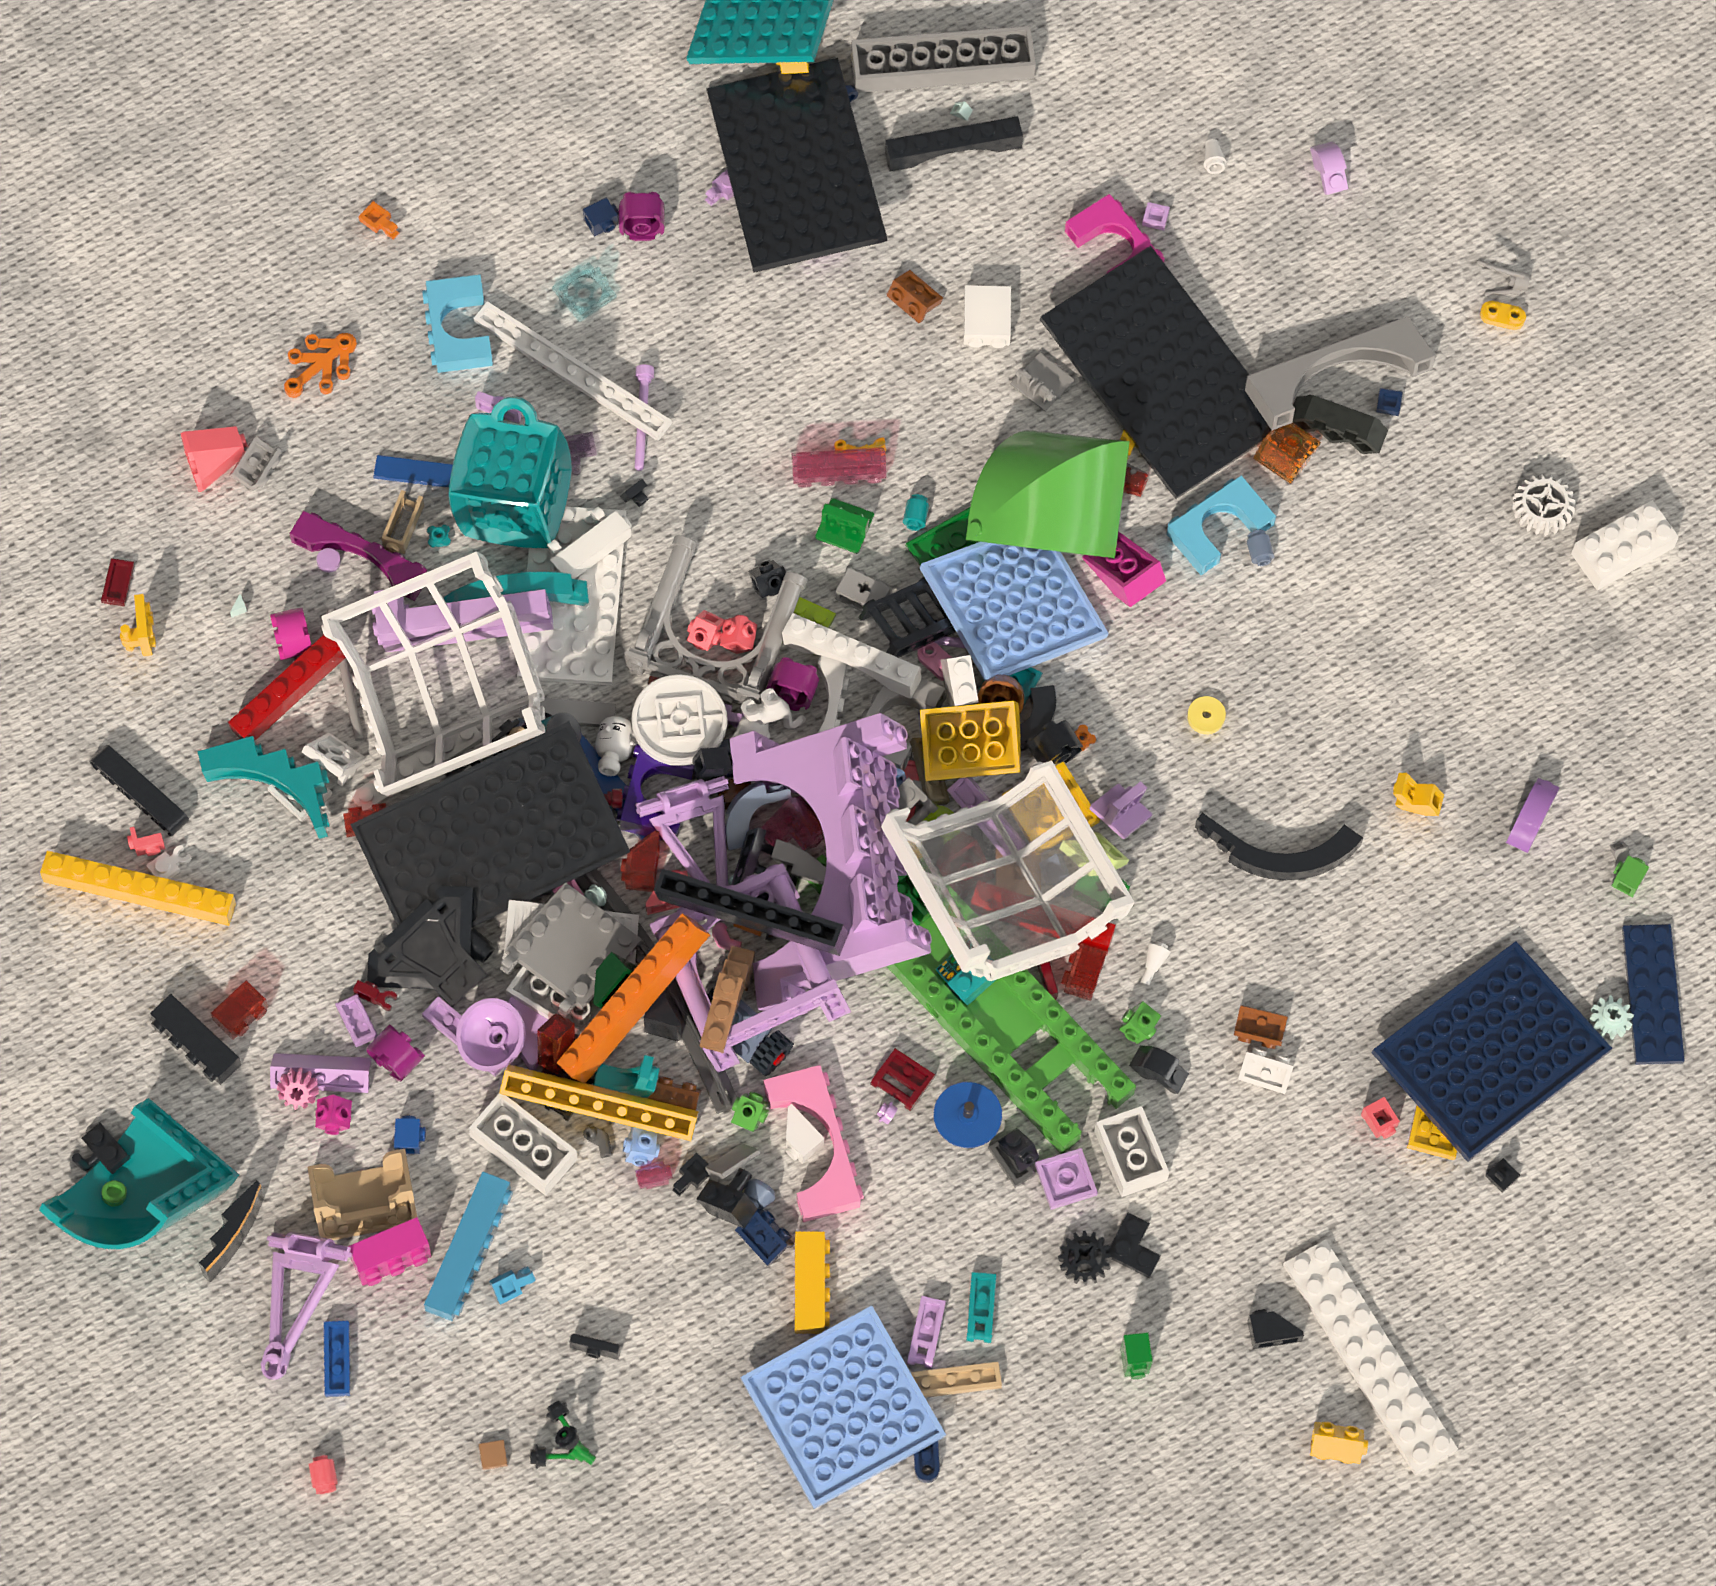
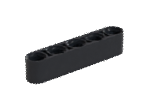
(140, 789)

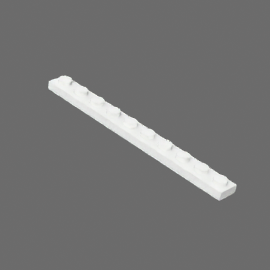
(572, 371)

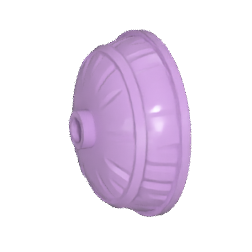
(479, 1032)

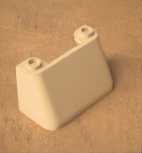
(362, 1199)

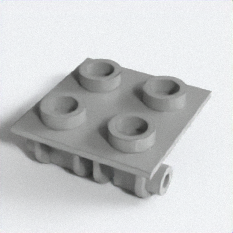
(1042, 381)

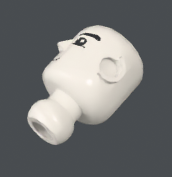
(614, 744)

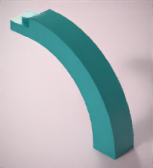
(558, 586)

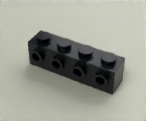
(195, 1039)

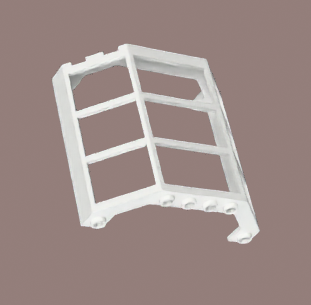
(386, 779)

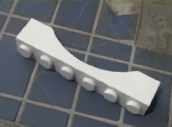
(819, 640)
(835, 681)

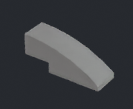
(803, 864)

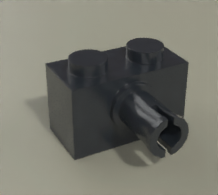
(729, 1201)

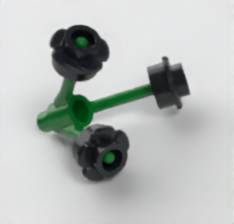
(566, 1438)

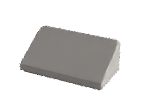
(731, 1161)

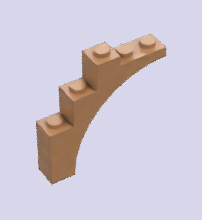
(726, 998)

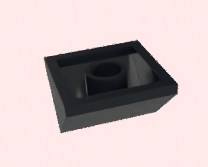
(662, 1020)

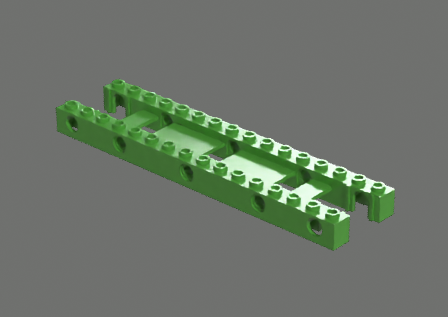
(1000, 1023)

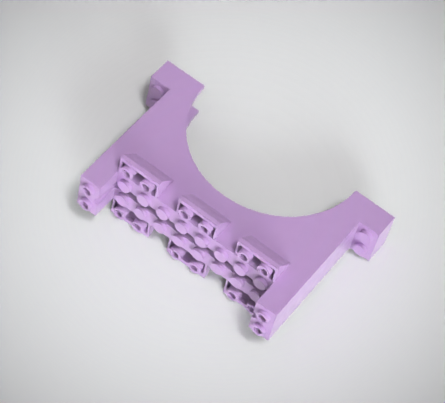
(851, 793)

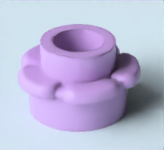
(886, 1112)

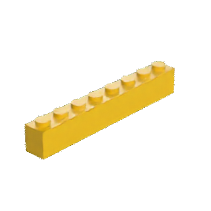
(138, 888)
(599, 1102)

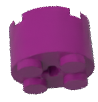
(641, 216)
(794, 683)
(395, 1053)

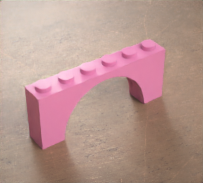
(809, 1092)

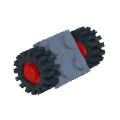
(760, 1050)

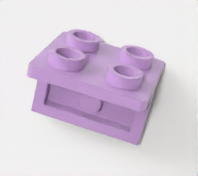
(1121, 809)

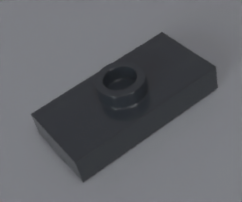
(594, 1347)

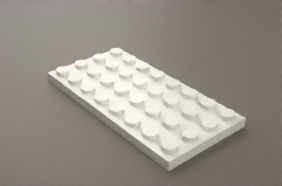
(583, 636)

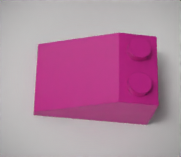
(1129, 574)

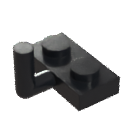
(104, 1149)

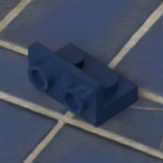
(765, 1236)

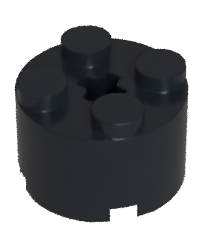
(1055, 743)

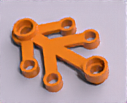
(321, 361)

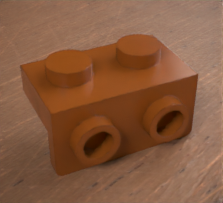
(1260, 1026)

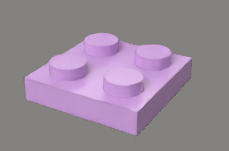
(1066, 1178)

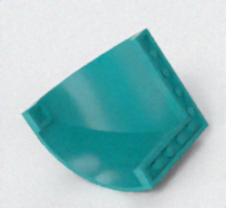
(164, 1183)

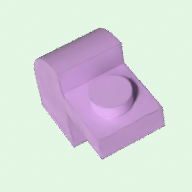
(1331, 165)

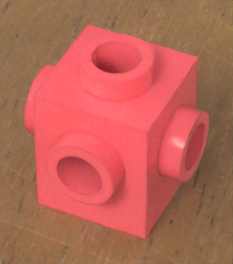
(705, 630)
(738, 634)

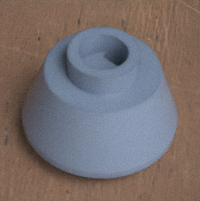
(759, 1193)

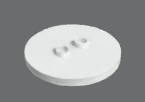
(678, 718)

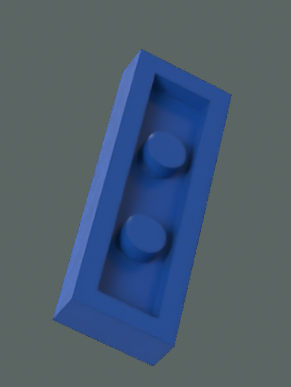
(336, 1358)

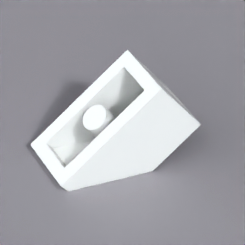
(801, 1136)

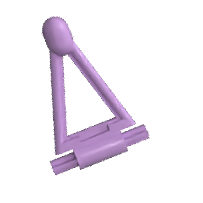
(688, 803)
(304, 1254)

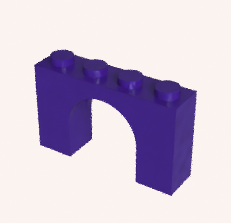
(638, 773)

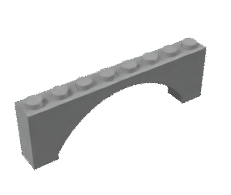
(1392, 344)

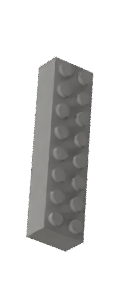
(943, 59)

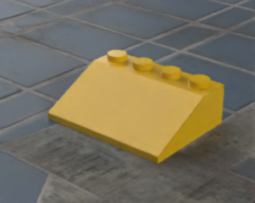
(971, 740)

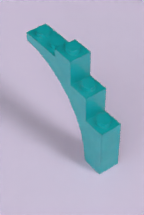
(247, 761)

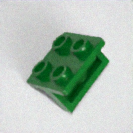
(844, 525)

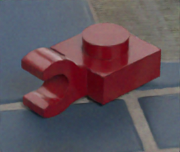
(370, 993)

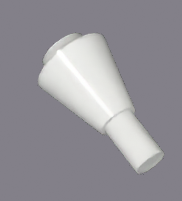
(1156, 955)

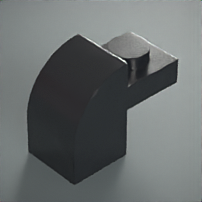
(1161, 1066)

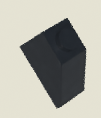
(1271, 1330)

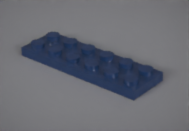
(1653, 994)

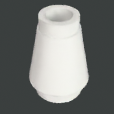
(1213, 159)

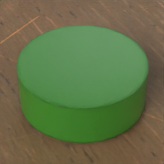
(114, 1193)

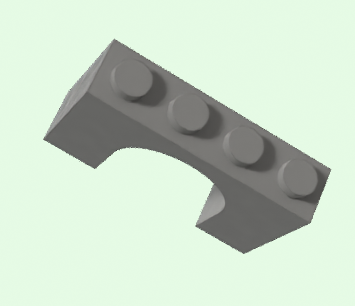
(927, 696)

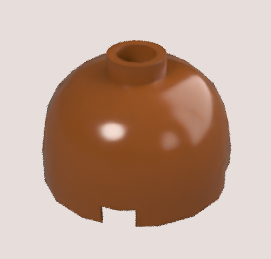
(1001, 689)

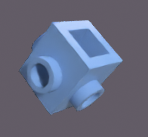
(641, 1146)

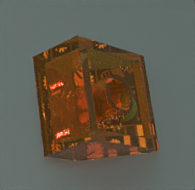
(1286, 451)

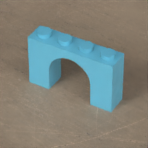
(452, 352)
(1234, 498)

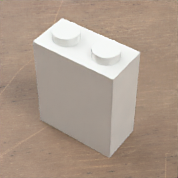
(987, 315)
(959, 680)

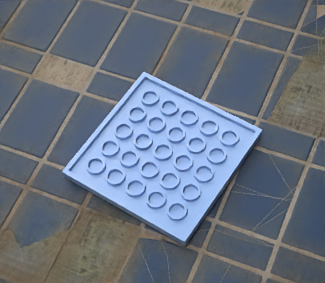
(1013, 605)
(843, 1407)

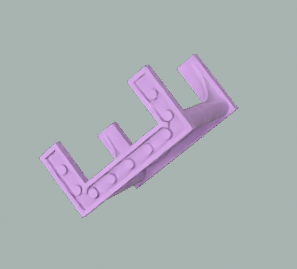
(823, 992)

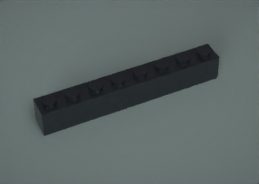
(751, 912)

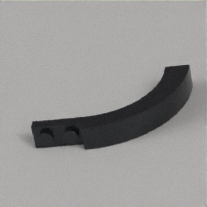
(1279, 865)

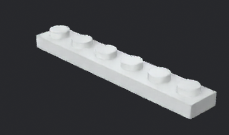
(418, 762)

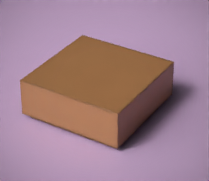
(493, 1454)

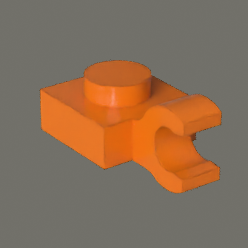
(378, 218)

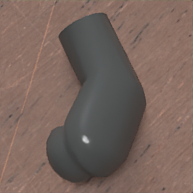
(600, 1139)

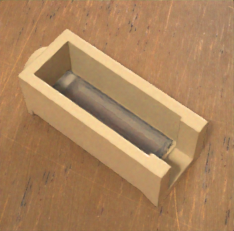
(402, 523)

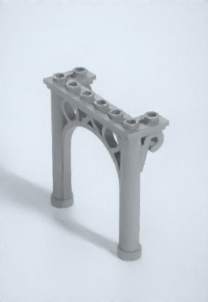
(659, 615)

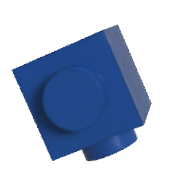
(409, 1134)

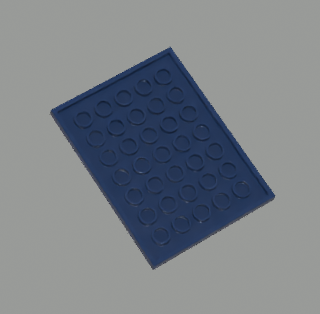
(1491, 1051)

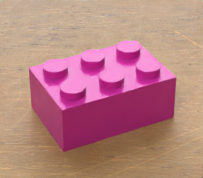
(390, 1252)

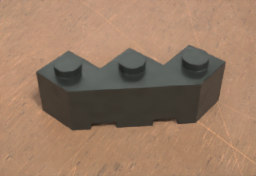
(1339, 423)

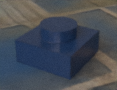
(1389, 402)

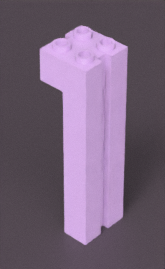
(428, 621)

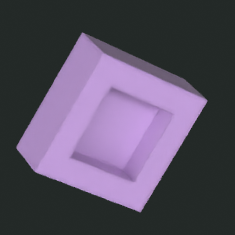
(1155, 216)

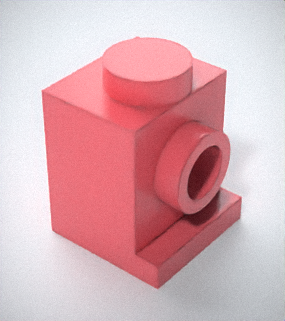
(1380, 1110)

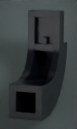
(1043, 711)

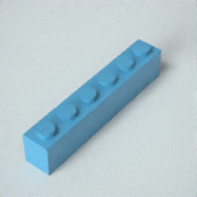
(467, 1247)

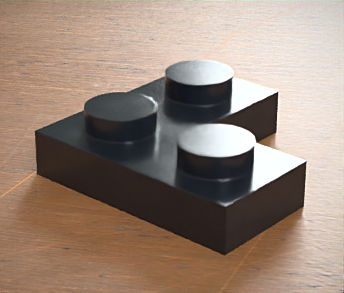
(1127, 1247)

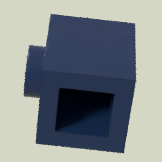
(601, 217)

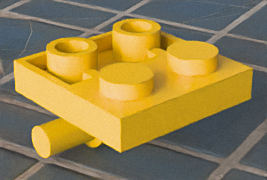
(143, 634)

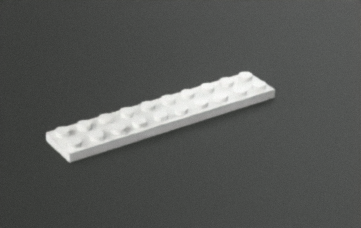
(1370, 1357)

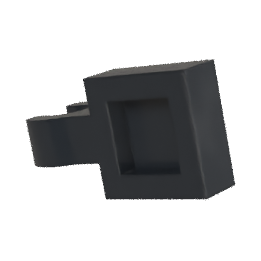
(693, 1173)

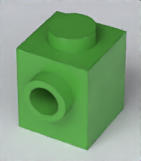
(1629, 875)

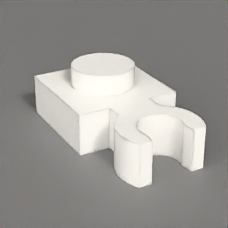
(167, 866)

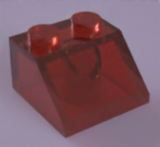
(641, 864)

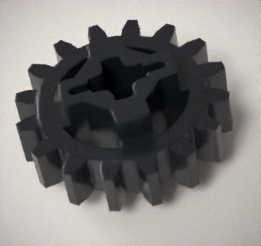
(1092, 1249)

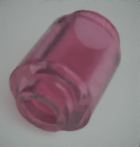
(653, 1175)

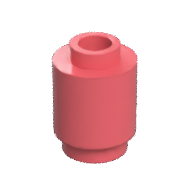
(323, 1474)

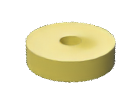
(1211, 706)

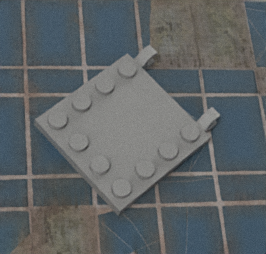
(568, 945)

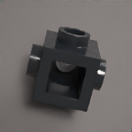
(767, 578)

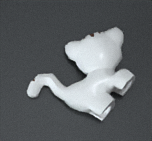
(759, 715)

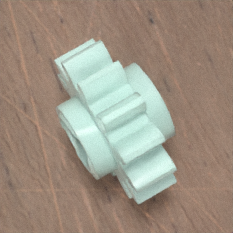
(1614, 1026)

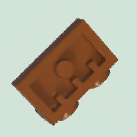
(913, 295)
(676, 1094)

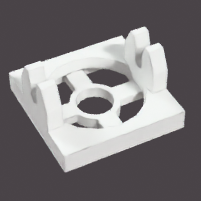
(348, 756)

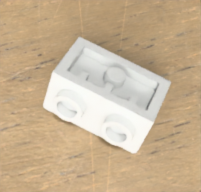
(1266, 1070)

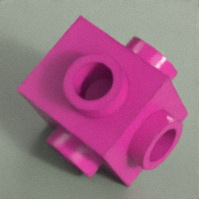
(333, 1114)

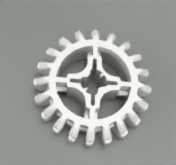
(1524, 502)

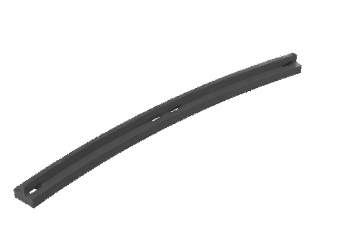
(713, 1081)

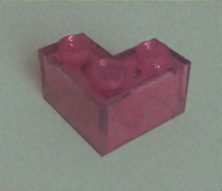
(796, 821)

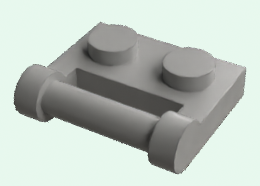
(909, 796)

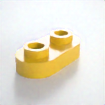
(1502, 316)

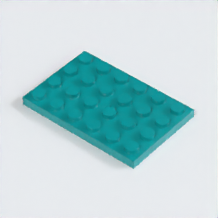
(759, 31)

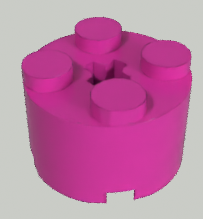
(291, 632)

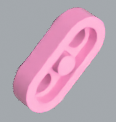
(932, 661)

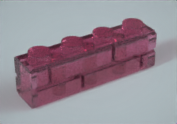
(838, 466)

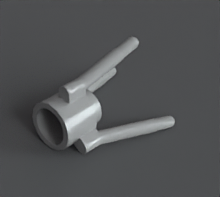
(1517, 279)

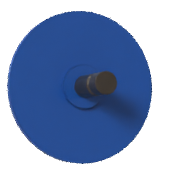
(967, 1114)

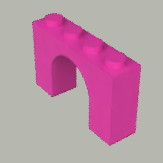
(1107, 217)

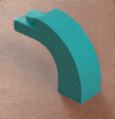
(634, 1081)

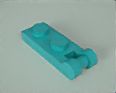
(981, 1306)

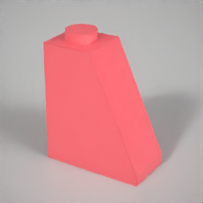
(212, 453)

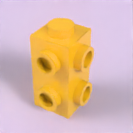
(1338, 1442)

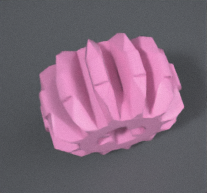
(290, 1087)

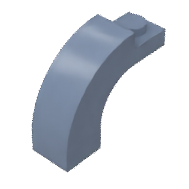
(745, 804)

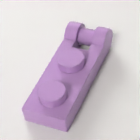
(926, 1331)

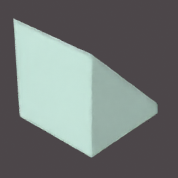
(963, 110)
(239, 607)

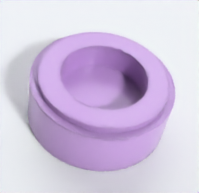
(328, 560)

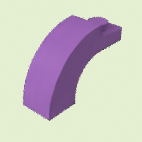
(1532, 815)

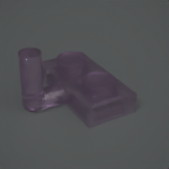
(580, 447)

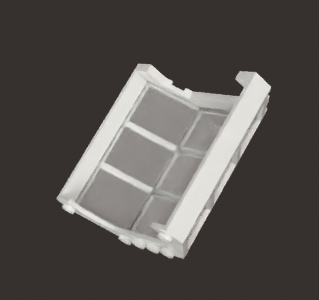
(1012, 876)

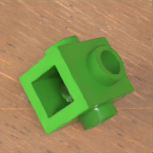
(1139, 1023)
(742, 1115)

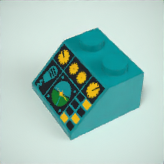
(964, 984)

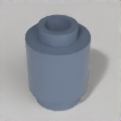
(1260, 548)

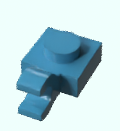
(508, 1284)

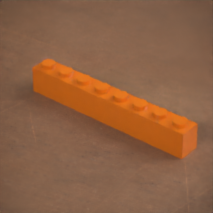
(633, 998)

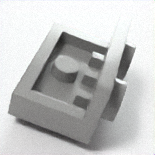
(255, 464)

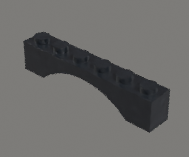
(918, 148)

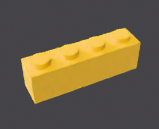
(810, 1282)

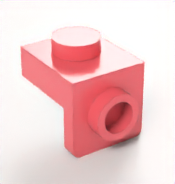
(147, 845)

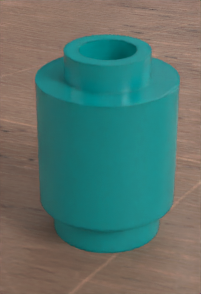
(916, 512)

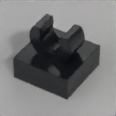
(635, 492)
(1502, 1175)

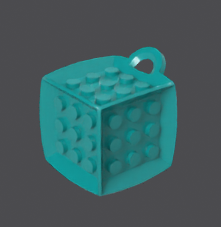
(510, 477)

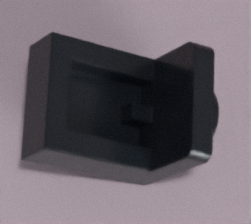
(1020, 1149)

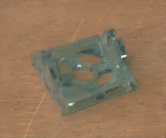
(601, 280)

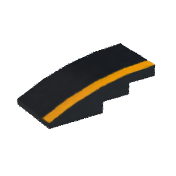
(237, 1223)

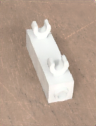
(592, 546)

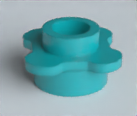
(434, 541)

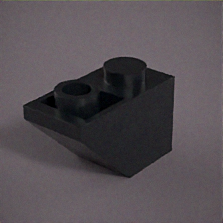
(711, 763)

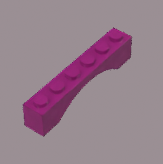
(316, 534)

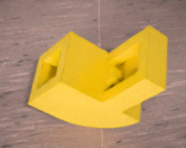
(1417, 798)

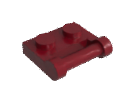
(907, 1073)

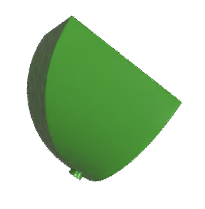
(1051, 493)

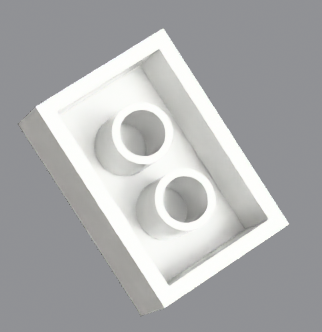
(1131, 1151)

